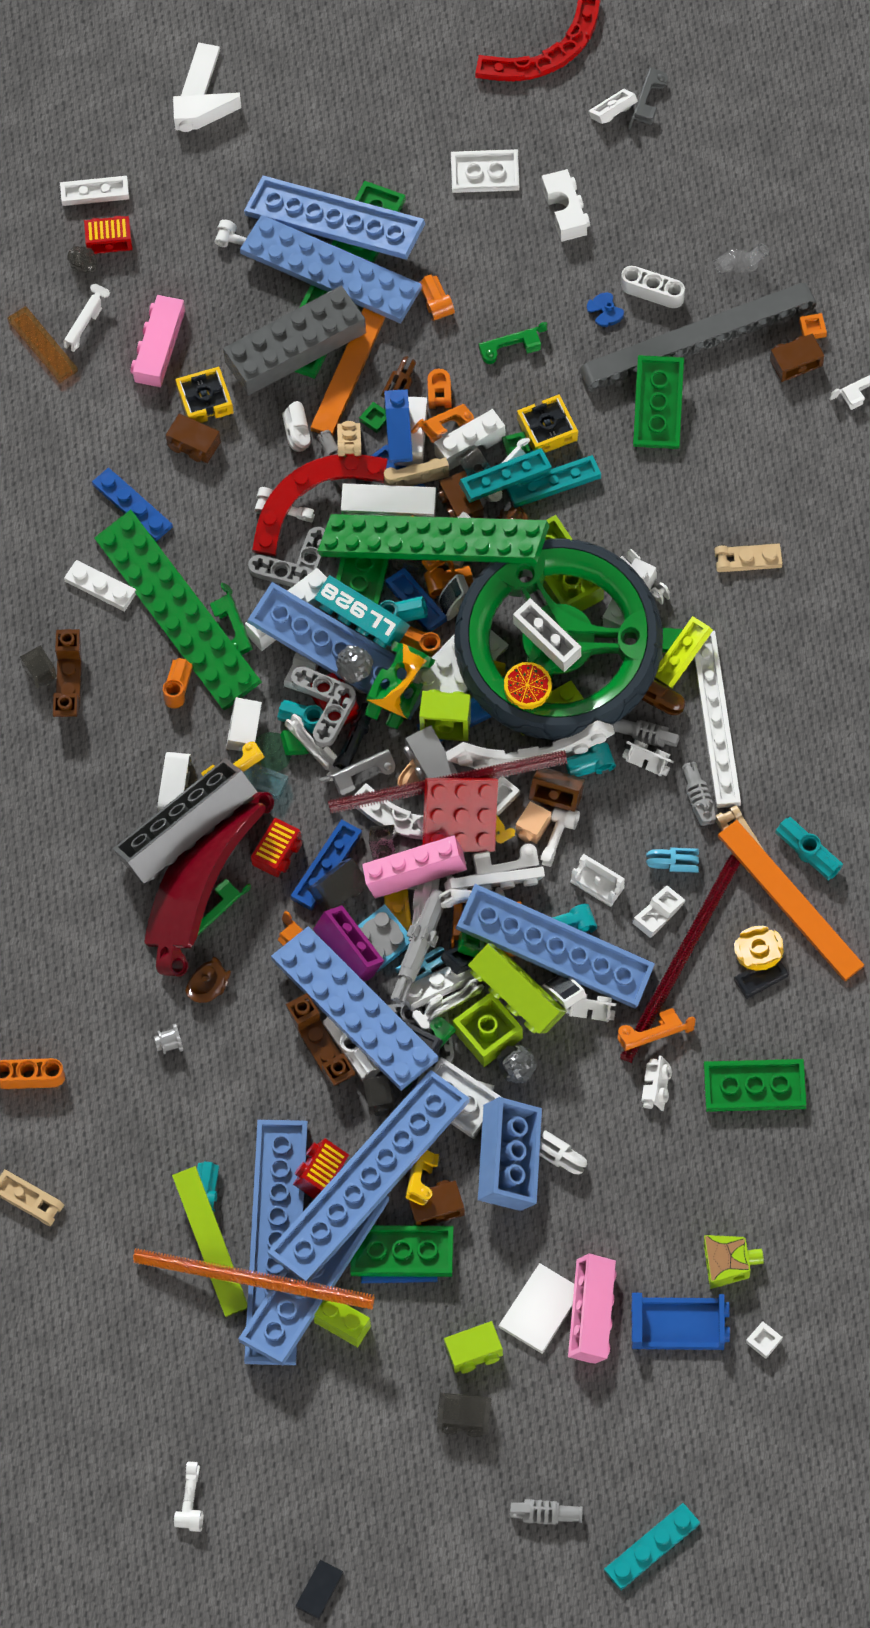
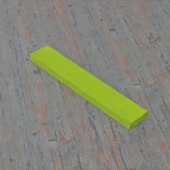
(209, 1237)

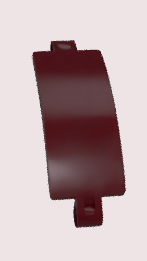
(189, 882)

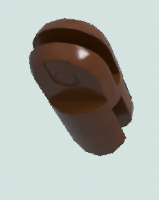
(399, 377)
(664, 699)

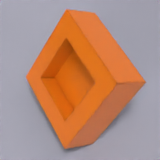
(813, 324)

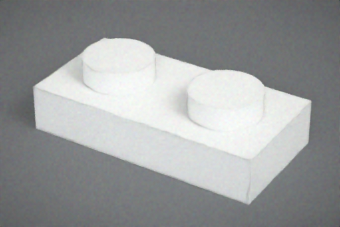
(612, 106)

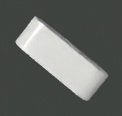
(645, 279)
(174, 777)

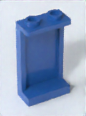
(679, 1323)

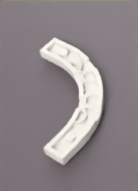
(479, 757)
(405, 821)

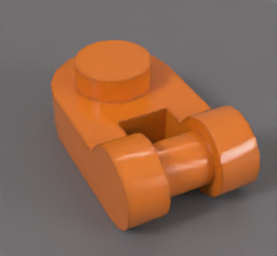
(439, 382)

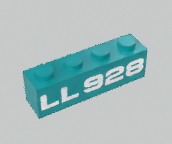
(362, 612)

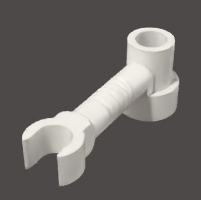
(226, 234)
(304, 514)
(563, 820)
(188, 1517)

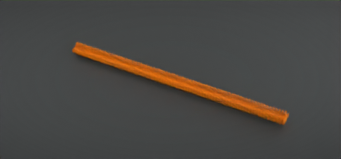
(252, 1279)

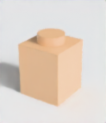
(533, 823)

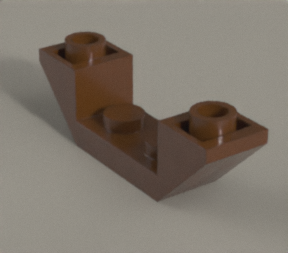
(69, 665)
(319, 1043)

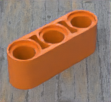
(39, 1079)

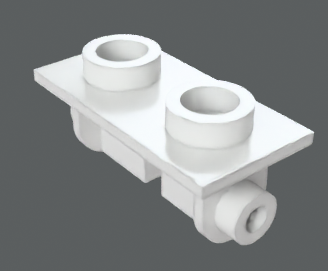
(657, 761)
(600, 1007)
(656, 1094)

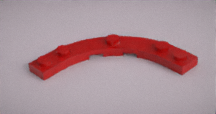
(551, 58)
(300, 482)

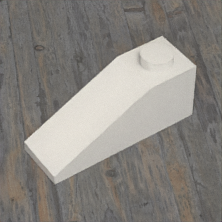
(199, 110)

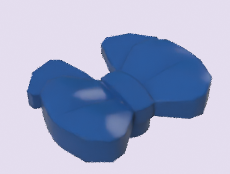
(610, 314)

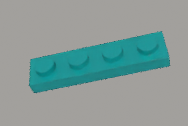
(505, 475)
(555, 481)
(651, 1546)

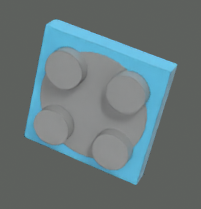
(385, 934)

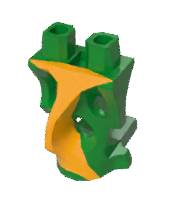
(393, 697)

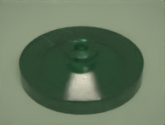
(273, 750)

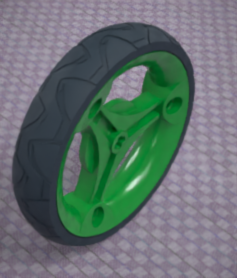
(578, 560)

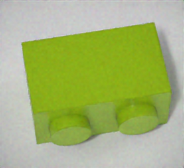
(343, 1321)
(473, 1347)

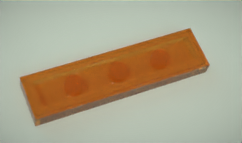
(42, 344)

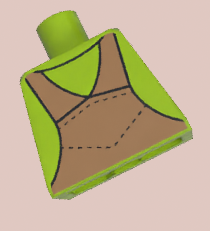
(729, 1259)

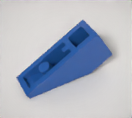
(398, 426)

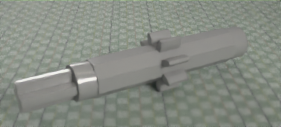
(421, 938)

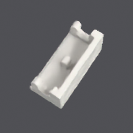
(243, 723)
(597, 880)

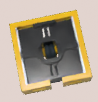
(204, 395)
(547, 424)

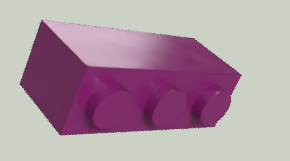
(348, 942)

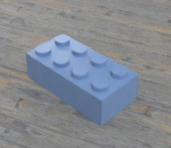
(509, 1154)

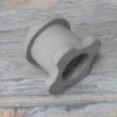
(168, 1040)

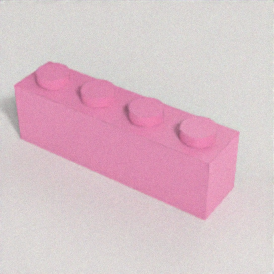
(158, 341)
(414, 867)
(592, 1308)

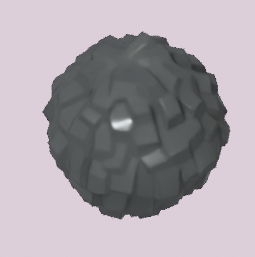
(354, 664)
(517, 1063)

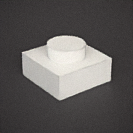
(764, 1340)

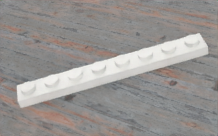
(717, 725)

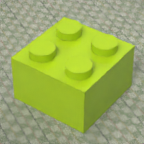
(446, 713)
(487, 1029)

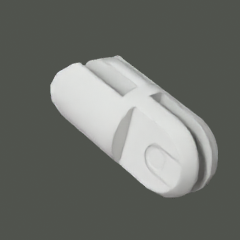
(296, 427)
(561, 1154)

